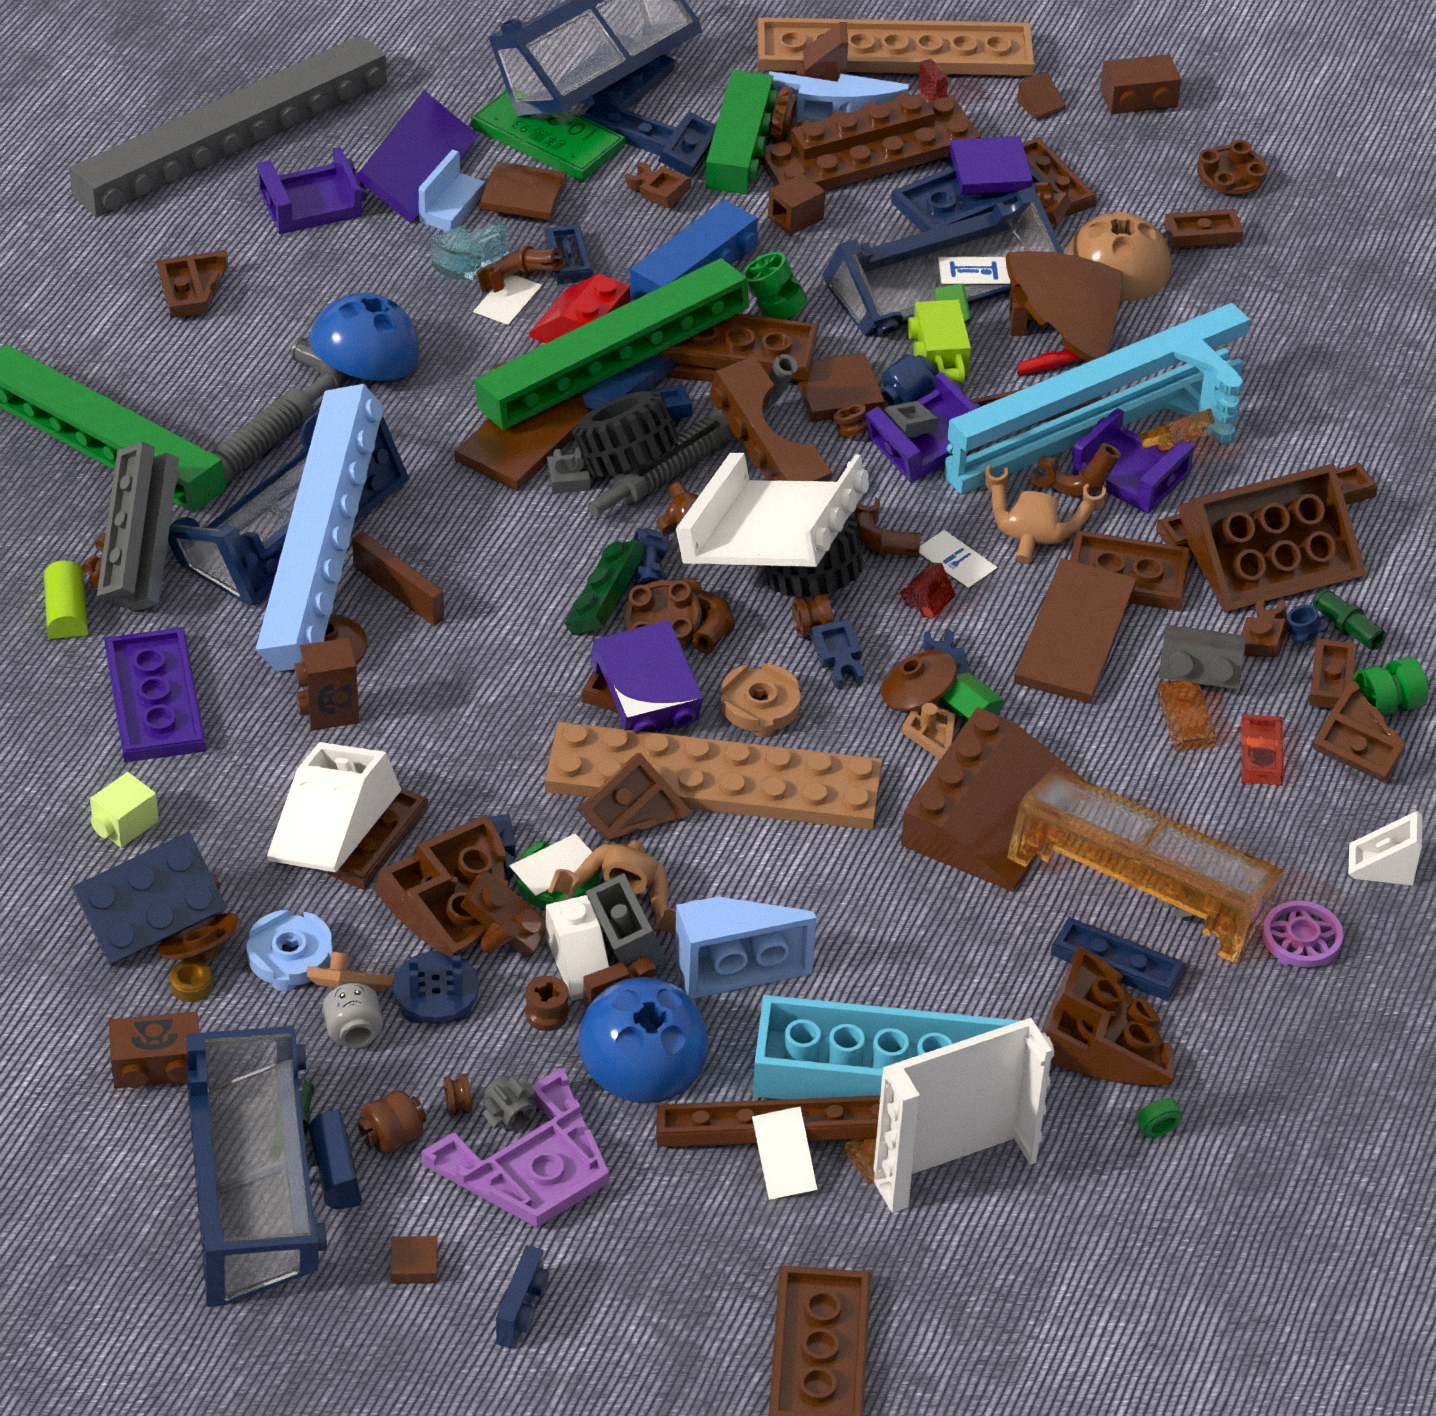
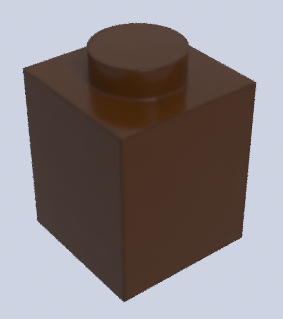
(796, 204)

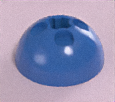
(366, 337)
(639, 1059)

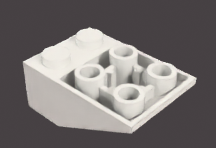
(332, 806)

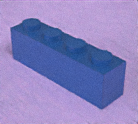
(719, 233)

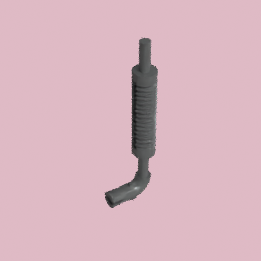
(279, 418)
(691, 447)

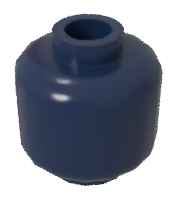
(908, 380)

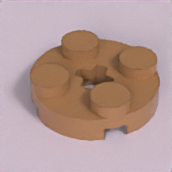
(755, 715)

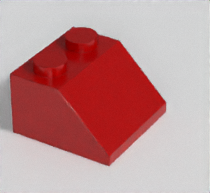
(580, 306)

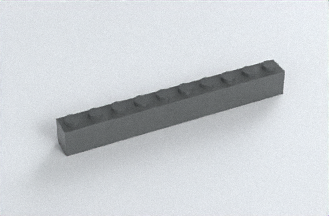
(227, 125)

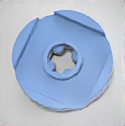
(284, 968)

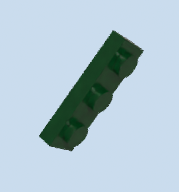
(605, 586)

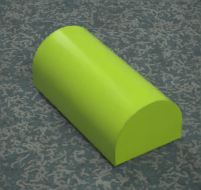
(65, 600)

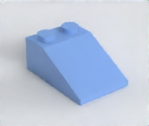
(740, 944)

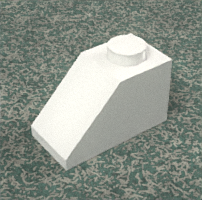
(575, 941)

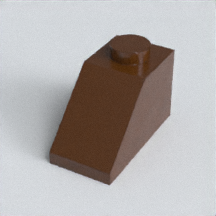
(827, 55)

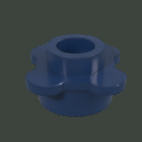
(1305, 623)

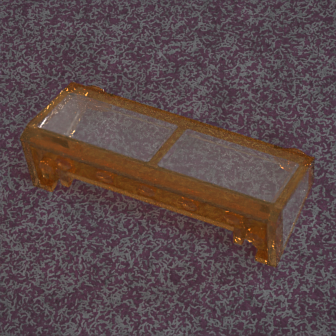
(1147, 853)

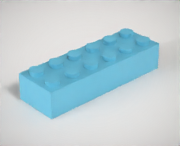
(842, 1047)

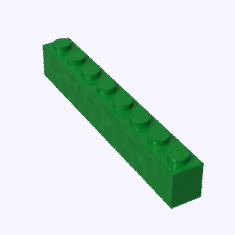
(611, 343)
(100, 425)

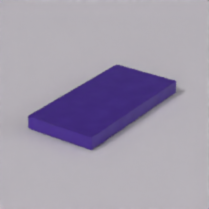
(413, 153)
(154, 694)

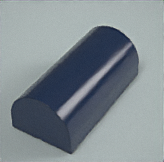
(334, 1161)

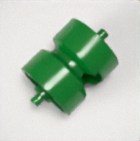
(773, 284)
(1398, 685)

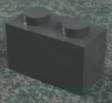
(1202, 656)
(624, 922)

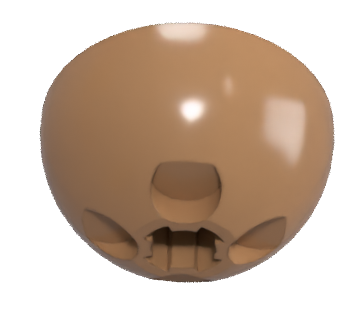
(1129, 246)

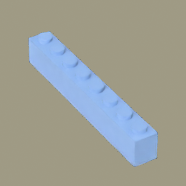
(320, 525)

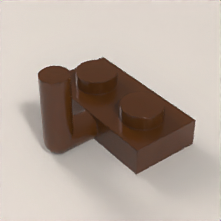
(504, 914)

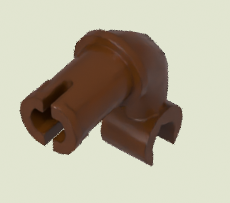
(523, 260)
(1072, 485)
(881, 539)
(718, 619)

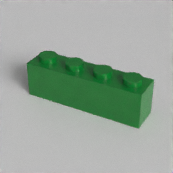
(740, 132)

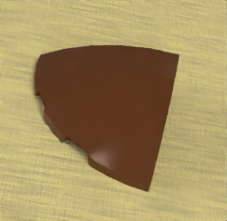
(1071, 295)
(431, 884)
(1105, 1029)

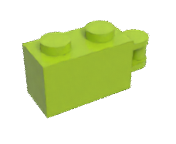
(941, 337)

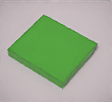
(953, 293)

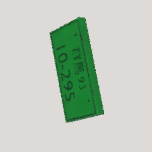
(556, 139)

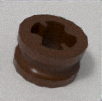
(851, 420)
(457, 1094)

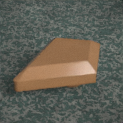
(930, 728)
(338, 974)

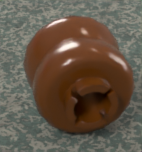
(392, 1122)

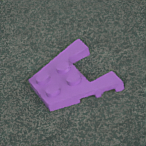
(537, 1172)

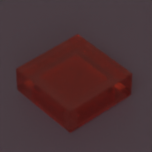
(932, 81)

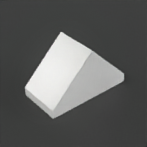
(1389, 852)

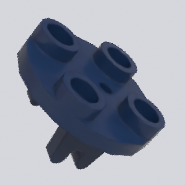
(455, 985)

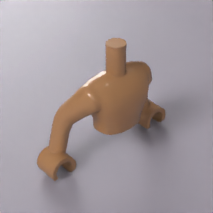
(1036, 515)
(640, 870)

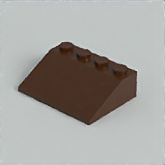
(1273, 537)
(974, 796)

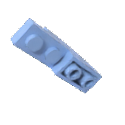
(821, 97)

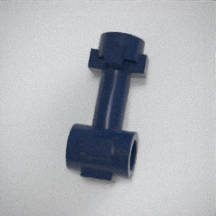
(656, 546)

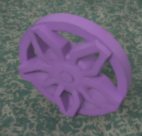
(1302, 934)

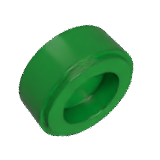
(1159, 1117)

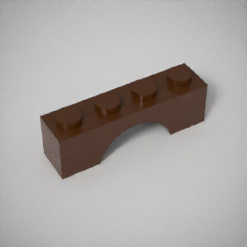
(742, 395)

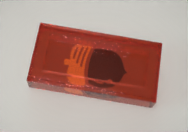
(1261, 749)

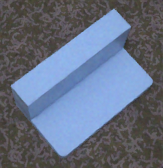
(448, 194)

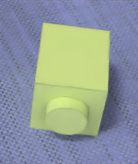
(124, 810)

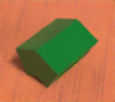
(969, 694)

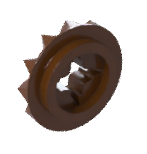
(783, 114)

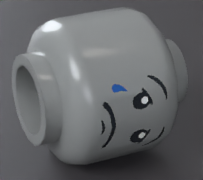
(352, 1015)

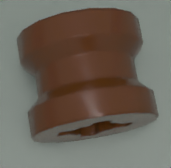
(811, 614)
(549, 1014)

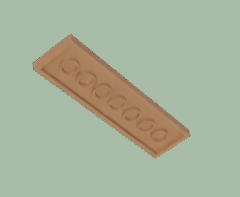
(902, 44)
(723, 774)

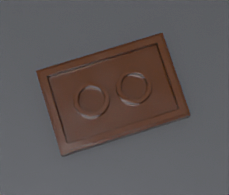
(1157, 566)

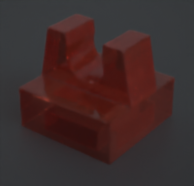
(929, 590)

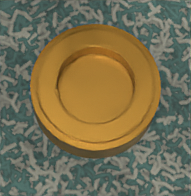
(191, 980)

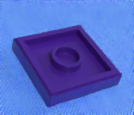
(990, 165)

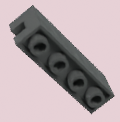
(138, 527)

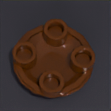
(1232, 168)
(663, 602)

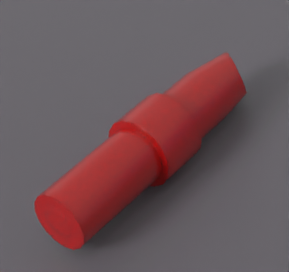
(1047, 362)

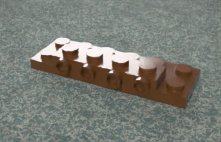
(869, 141)

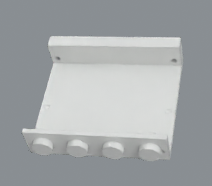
(767, 520)
(961, 1104)

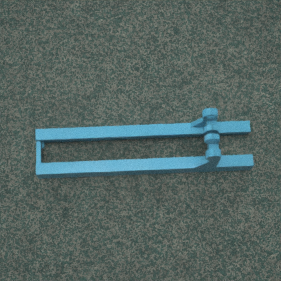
(1177, 390)

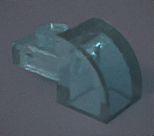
(463, 253)

